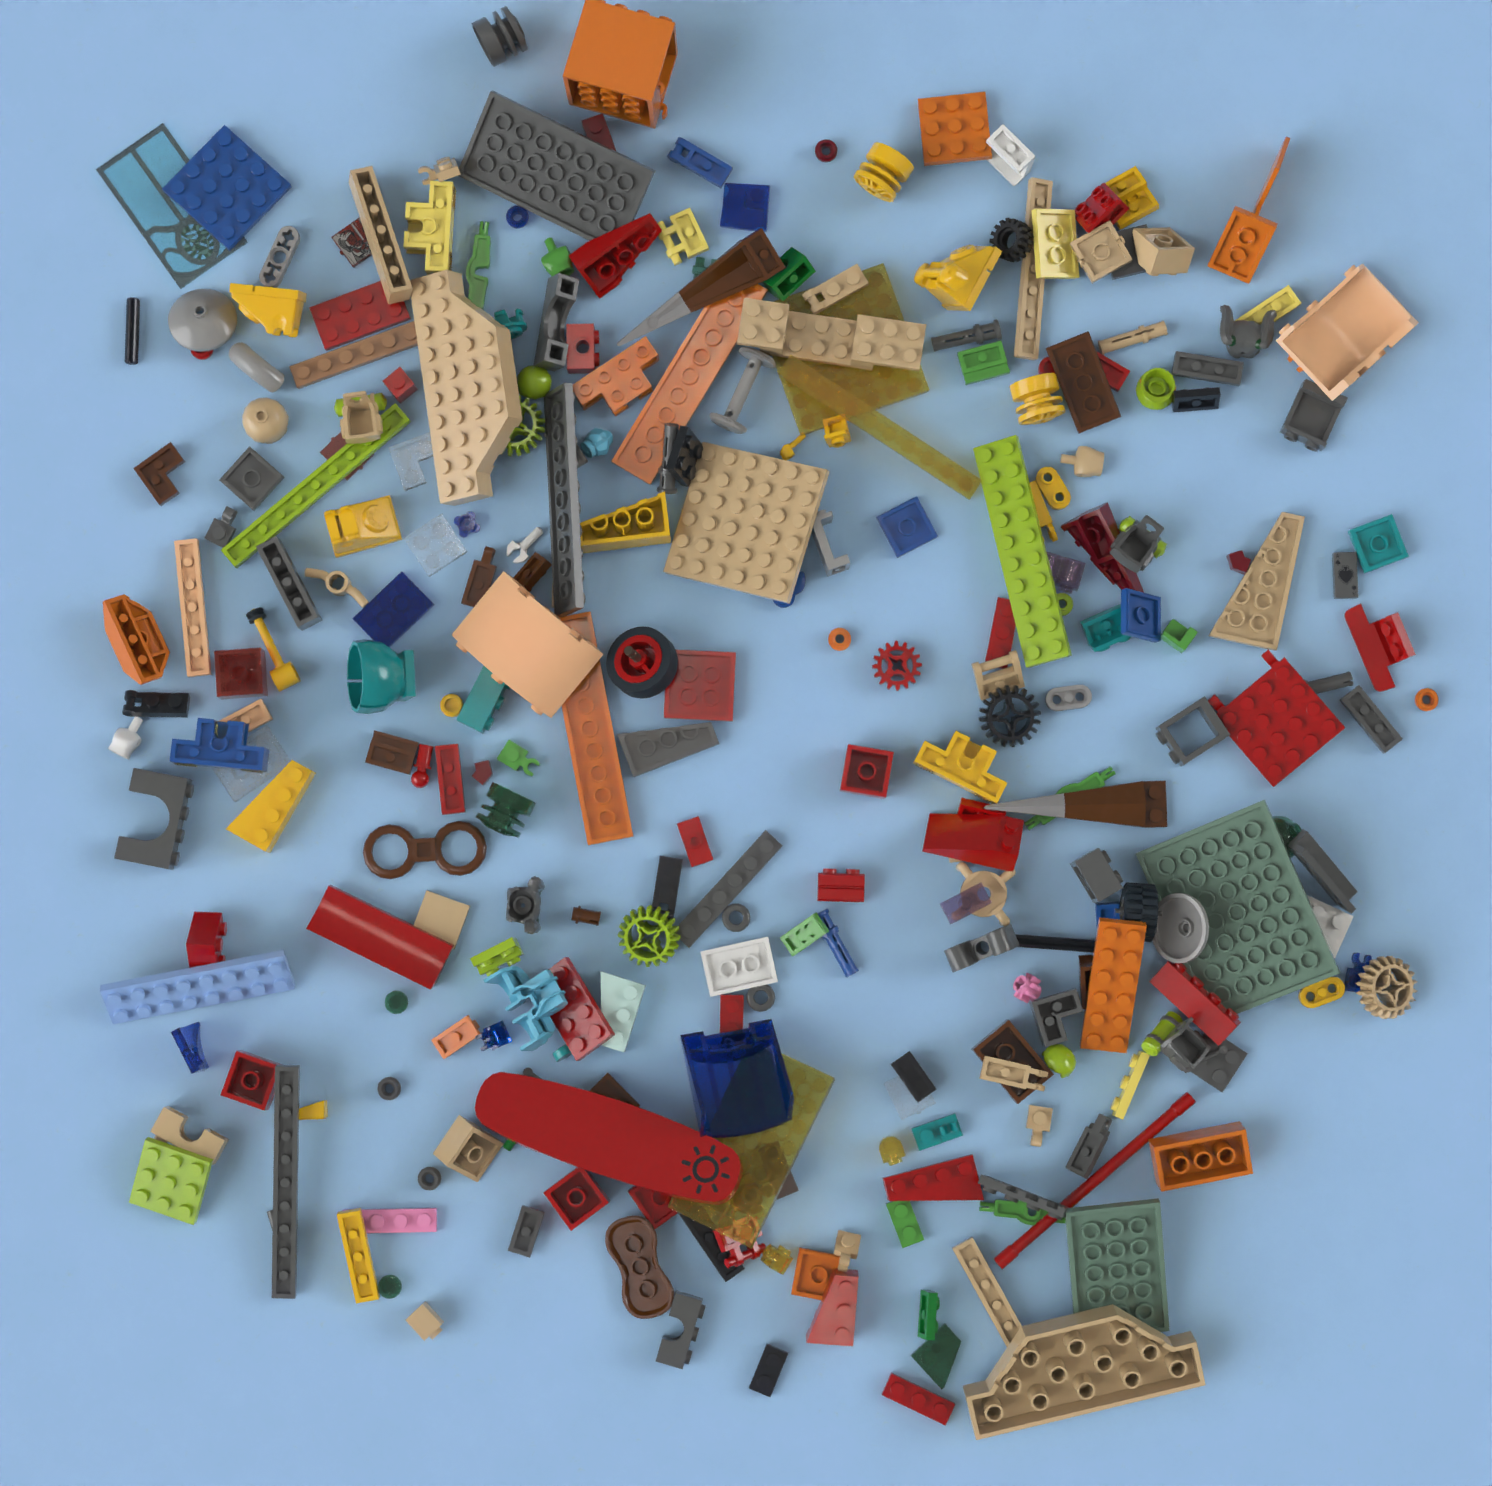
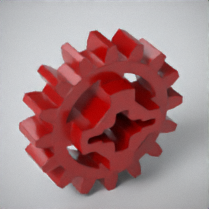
(889, 658)

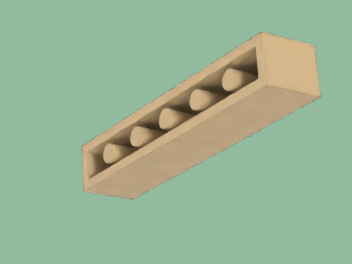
(380, 235)

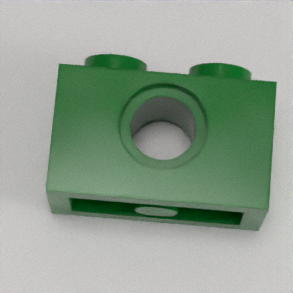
(786, 281)

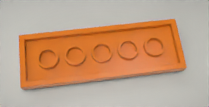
(1113, 985)

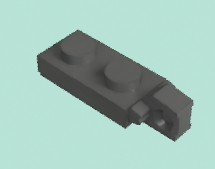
(1089, 1147)

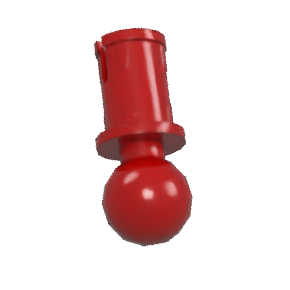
(420, 777)

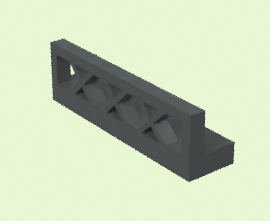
(1323, 870)

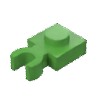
(515, 756)

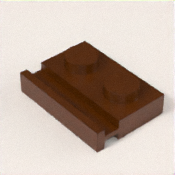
(392, 752)

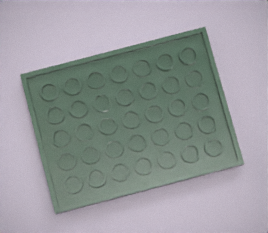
(1257, 911)

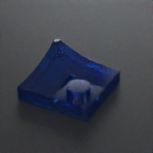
(745, 207)
(190, 1046)

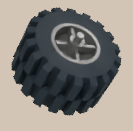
(1140, 904)

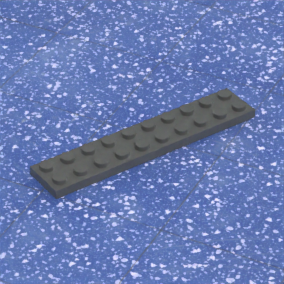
(563, 500)

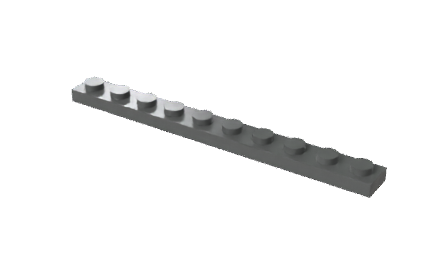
(285, 1181)

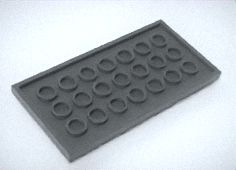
(553, 170)

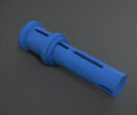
(837, 946)

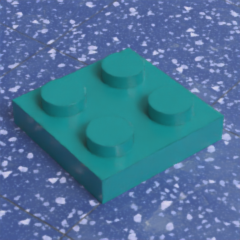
(1378, 543)

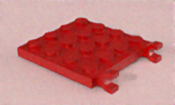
(1278, 720)

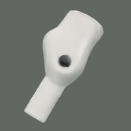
(126, 740)

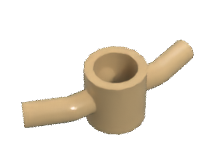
(346, 589)

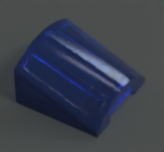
(738, 1080)

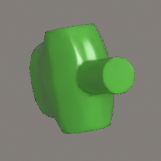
(557, 259)

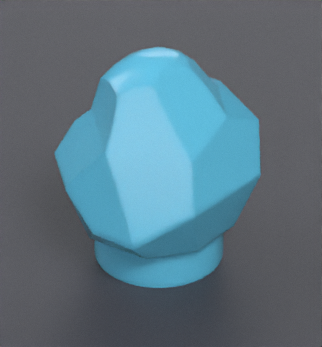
(596, 443)

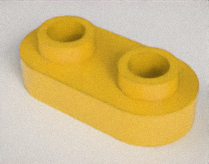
(1053, 487)
(1321, 993)

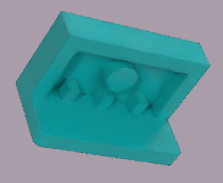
(1104, 629)

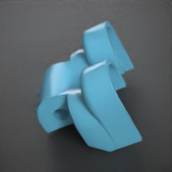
(544, 994)

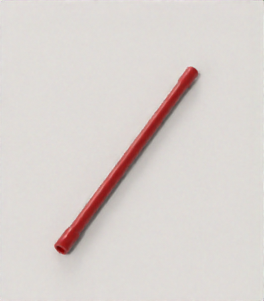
(1176, 1109)

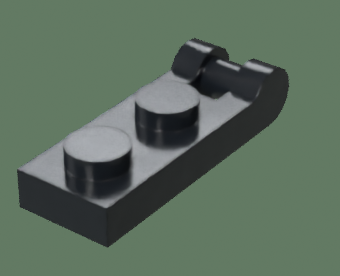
(156, 704)
(667, 884)

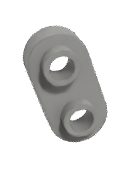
(1067, 697)

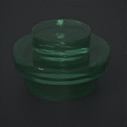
(396, 1002)
(389, 1286)

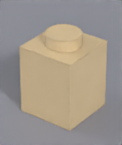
(425, 1322)

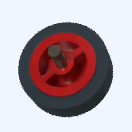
(642, 662)

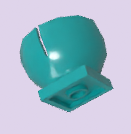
(384, 676)

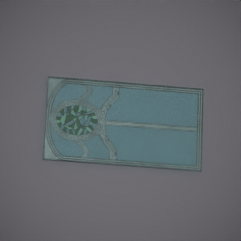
(174, 236)

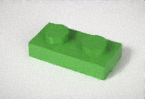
(904, 1222)

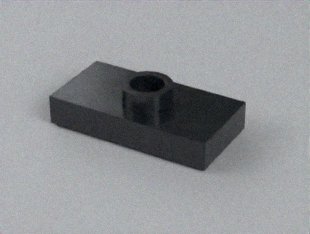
(913, 1076)

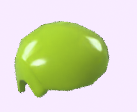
(533, 382)
(1060, 1059)

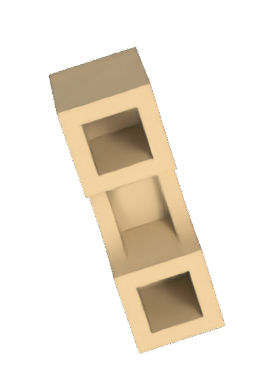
(170, 1128)

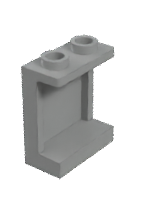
(831, 565)

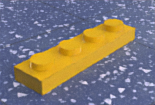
(358, 1255)

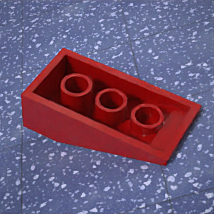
(975, 838)

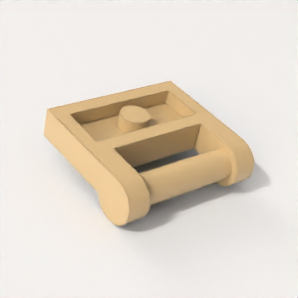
(1008, 676)

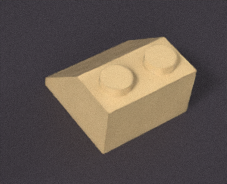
(1162, 251)
(467, 1148)

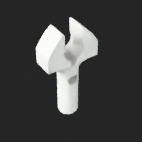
(524, 545)

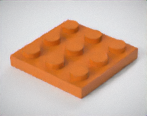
(954, 128)

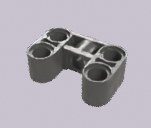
(970, 952)

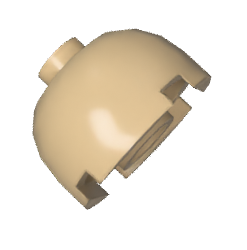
(265, 420)

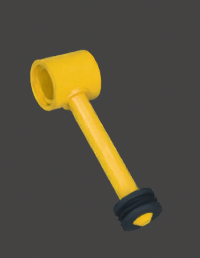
(284, 674)

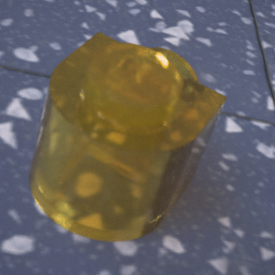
(891, 1150)
(777, 1258)

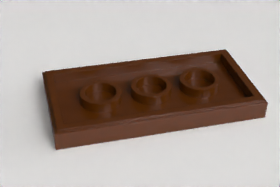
(1083, 382)

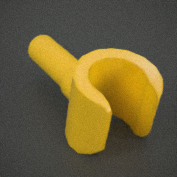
(787, 452)

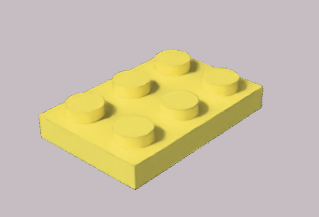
(1052, 237)

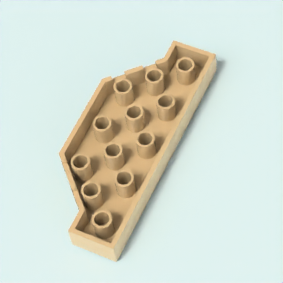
(466, 385)
(1080, 1368)

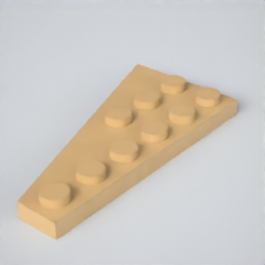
(1260, 600)

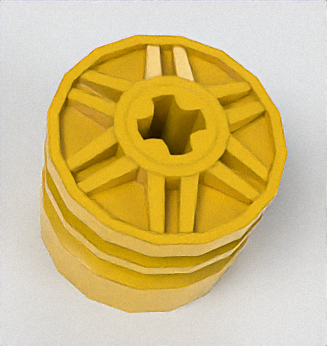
(883, 172)
(1037, 399)

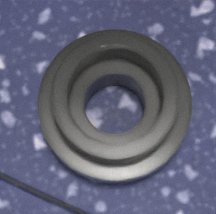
(382, 1088)
(422, 1178)

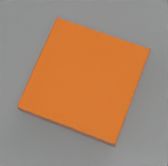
(813, 1272)

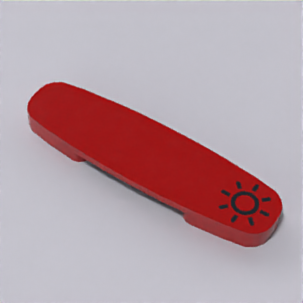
(609, 1138)

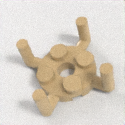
(997, 890)

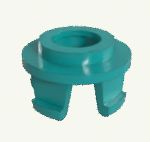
(514, 324)

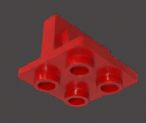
(1100, 208)

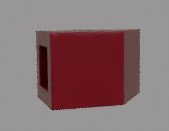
(1238, 562)
(483, 772)

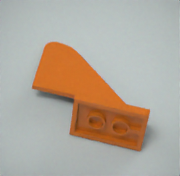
(1247, 233)

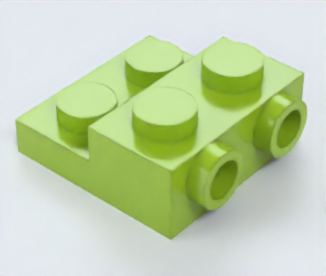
(498, 955)

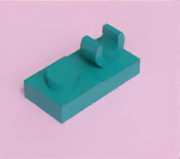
(937, 1131)

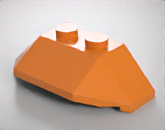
(135, 639)

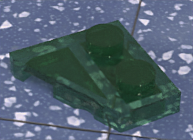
(938, 1355)

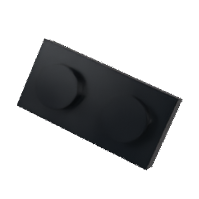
(1196, 399)
(768, 1370)

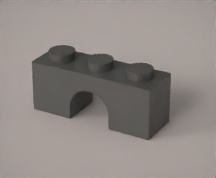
(675, 1350)

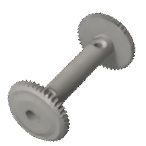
(729, 419)

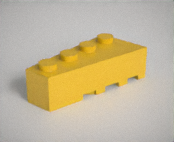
(628, 527)
(273, 807)

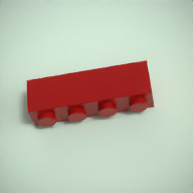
(1195, 1001)

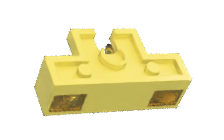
(432, 227)

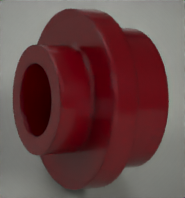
(826, 144)

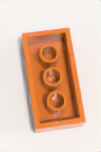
(1200, 1156)

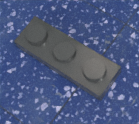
(1207, 368)
(1371, 719)

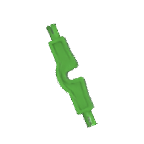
(479, 260)
(1093, 781)
(1018, 1210)

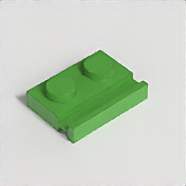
(983, 362)

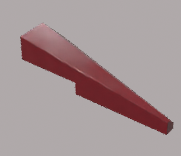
(1095, 533)

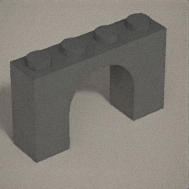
(163, 850)

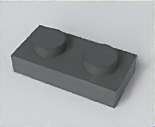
(526, 1231)

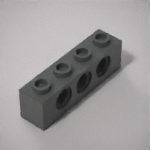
(289, 583)

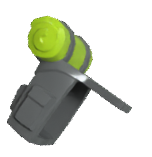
(1136, 544)
(1177, 1042)

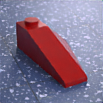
(611, 254)

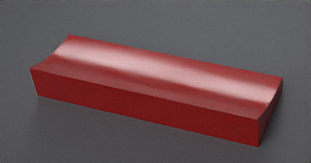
(380, 937)

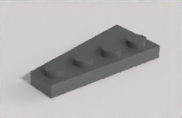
(663, 746)
(1014, 1194)

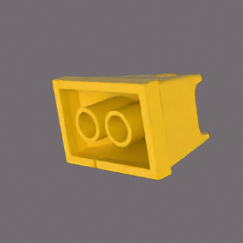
(272, 307)
(362, 526)

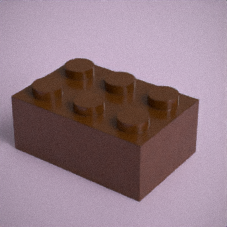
(1009, 1045)

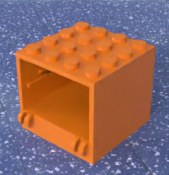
(621, 62)

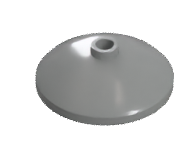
(202, 330)
(1181, 928)

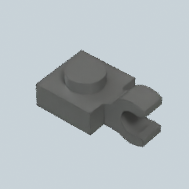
(222, 531)

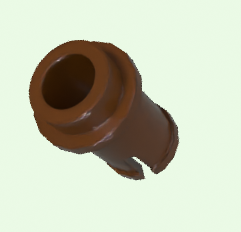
(585, 916)

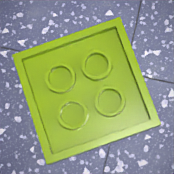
(170, 1180)

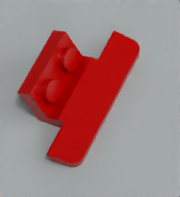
(1379, 644)

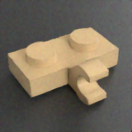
(443, 170)

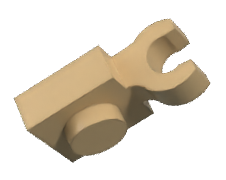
(1038, 1120)
(846, 1247)

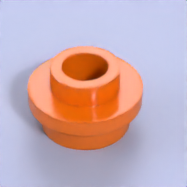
(839, 646)
(1432, 696)

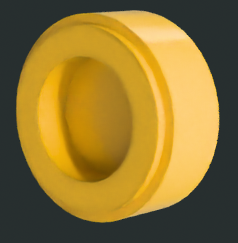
(451, 705)

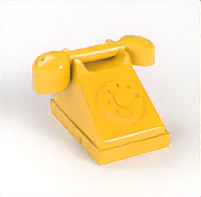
(959, 277)

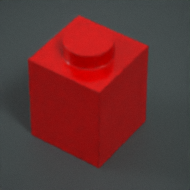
(400, 385)

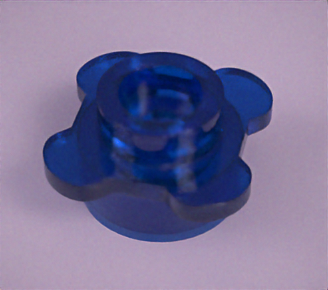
(465, 530)

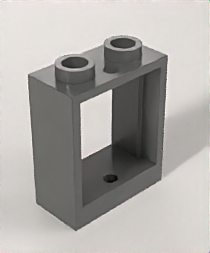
(1211, 719)

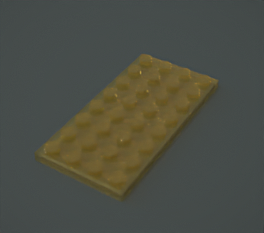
(765, 1161)

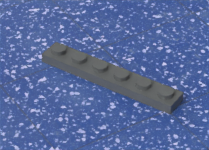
(728, 888)

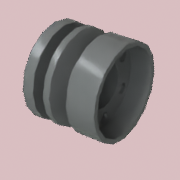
(499, 36)

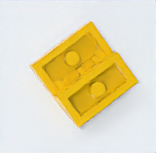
(1133, 191)

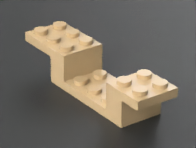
(831, 339)

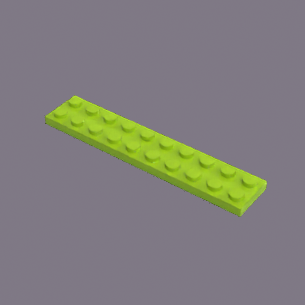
(1022, 551)

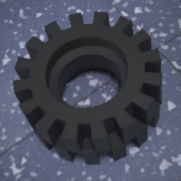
(1021, 243)

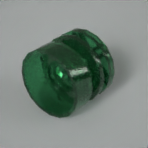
(505, 810)

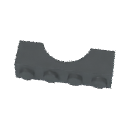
(551, 344)

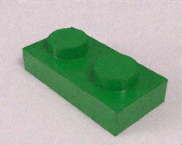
(927, 1314)

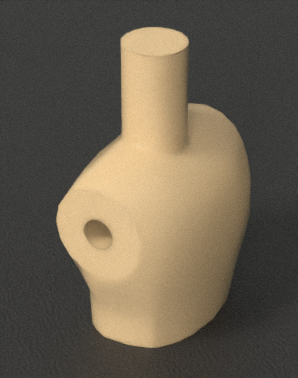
(1086, 461)

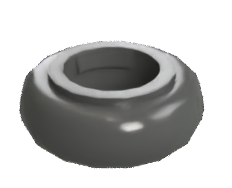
(736, 907)
(763, 1007)

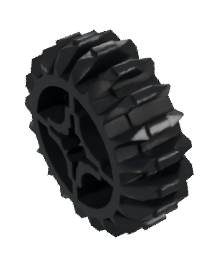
(1011, 727)

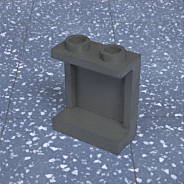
(1312, 416)

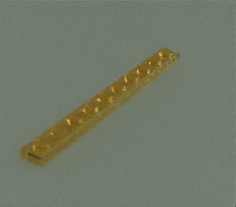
(879, 427)

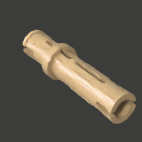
(1142, 334)

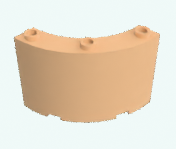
(1346, 331)
(526, 645)

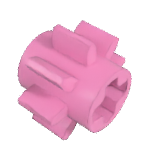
(1027, 988)

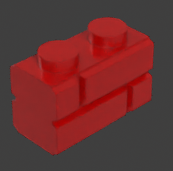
(841, 887)

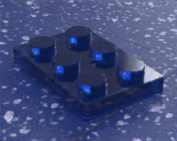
(393, 610)

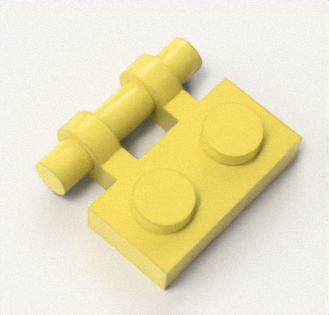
(689, 234)

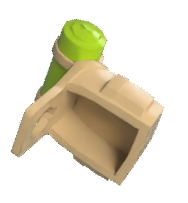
(360, 416)

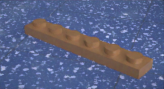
(354, 355)

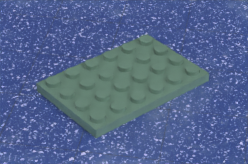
(1119, 1259)

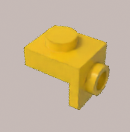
(837, 434)

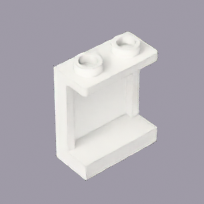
(1009, 155)

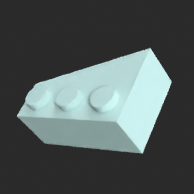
(620, 1007)

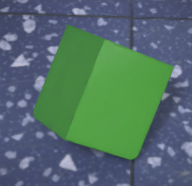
(1178, 635)

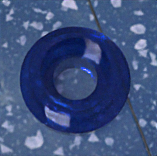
(517, 210)

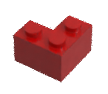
(205, 939)

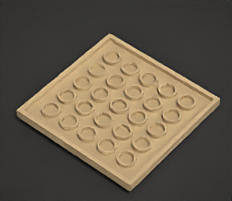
(746, 522)

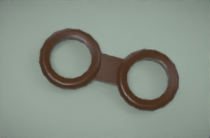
(424, 850)

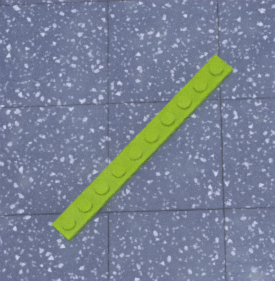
(311, 490)

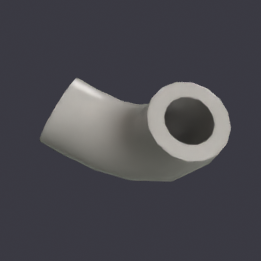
(256, 367)

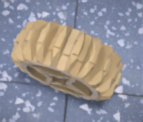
(1379, 977)

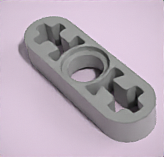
(292, 245)

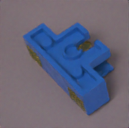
(220, 746)

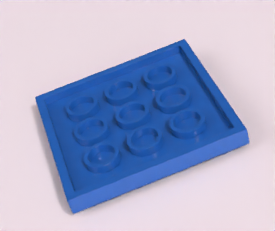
(226, 187)

